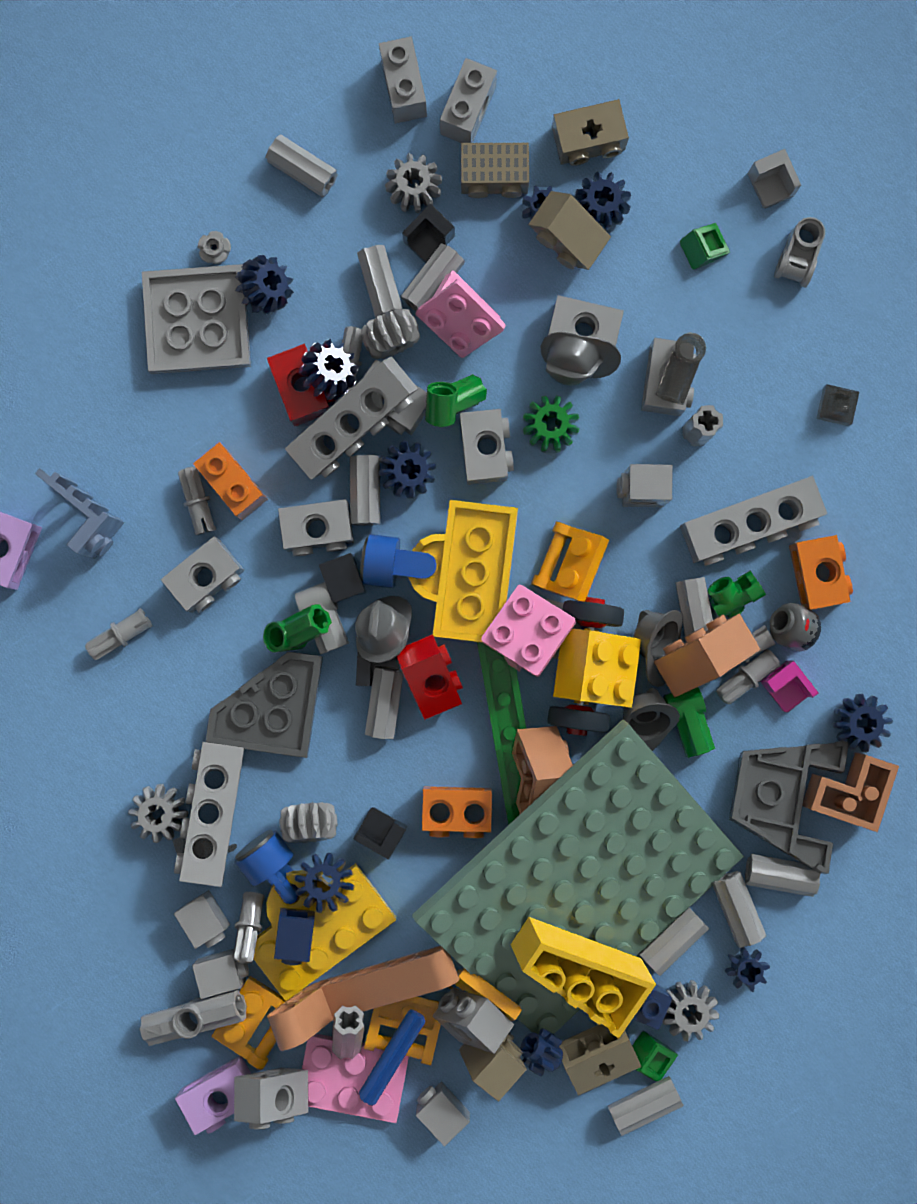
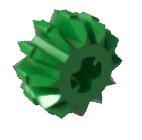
(561, 419)

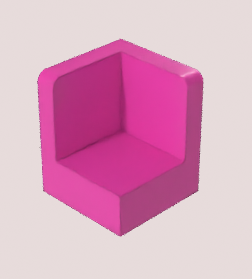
(788, 686)

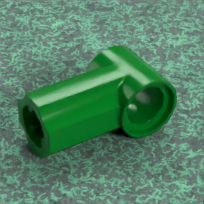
(448, 399)
(297, 629)
(692, 722)

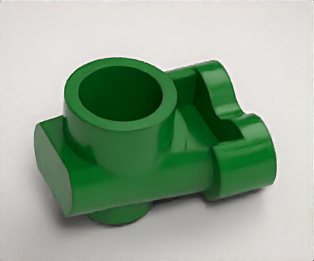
(731, 597)

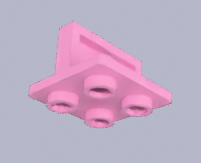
(460, 316)
(528, 631)

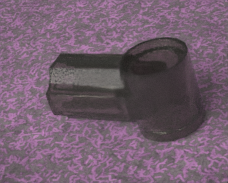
(680, 370)

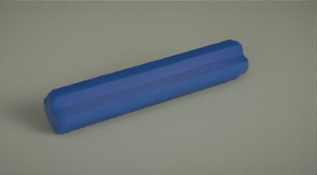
(392, 1057)

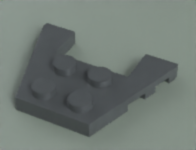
(771, 797)

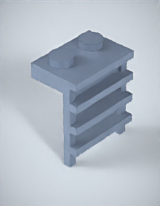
(99, 528)

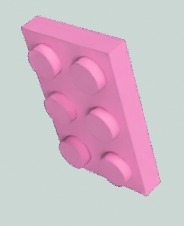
(337, 1082)

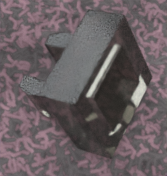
(838, 405)

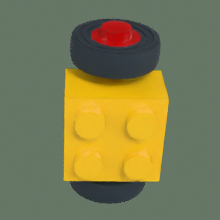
(593, 667)

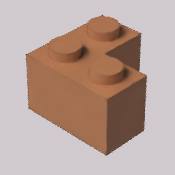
(706, 654)
(541, 761)
(862, 796)

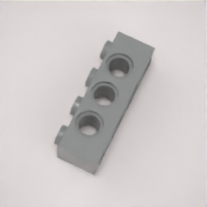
(309, 447)
(800, 496)
(229, 762)

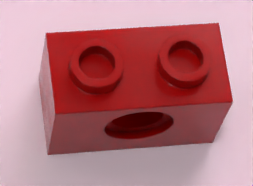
(299, 405)
(428, 676)

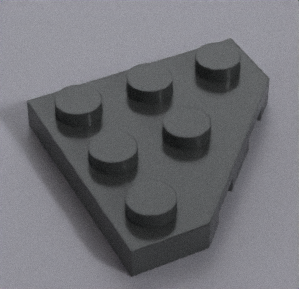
(271, 709)

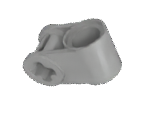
(798, 257)

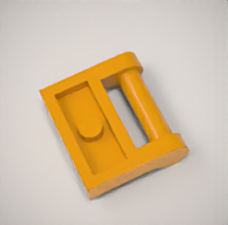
(577, 566)
(392, 1016)
(236, 1036)

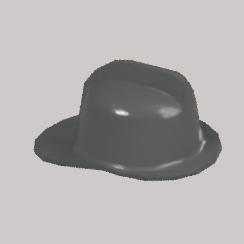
(578, 357)
(383, 629)
(657, 632)
(651, 717)

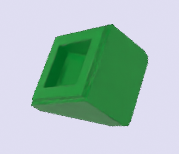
(704, 245)
(653, 1056)

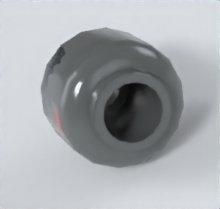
(795, 627)

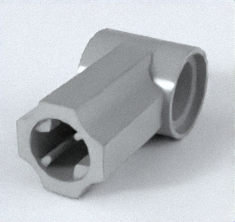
(336, 635)

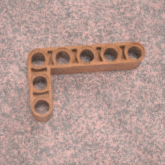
(365, 988)

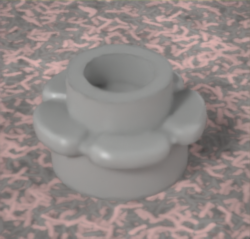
(214, 256)

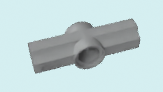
(210, 1014)

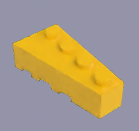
(584, 972)

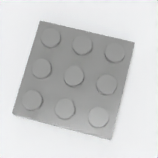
(195, 320)

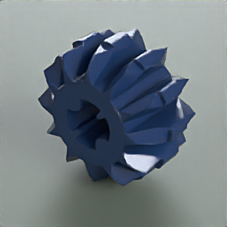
(616, 199)
(264, 284)
(327, 357)
(412, 458)
(867, 734)
(319, 894)

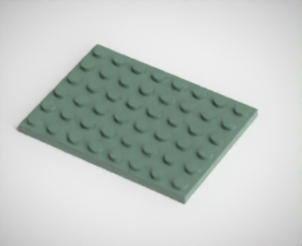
(598, 854)

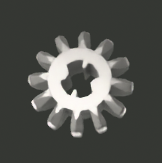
(407, 172)
(390, 333)
(147, 807)
(308, 822)
(698, 1020)

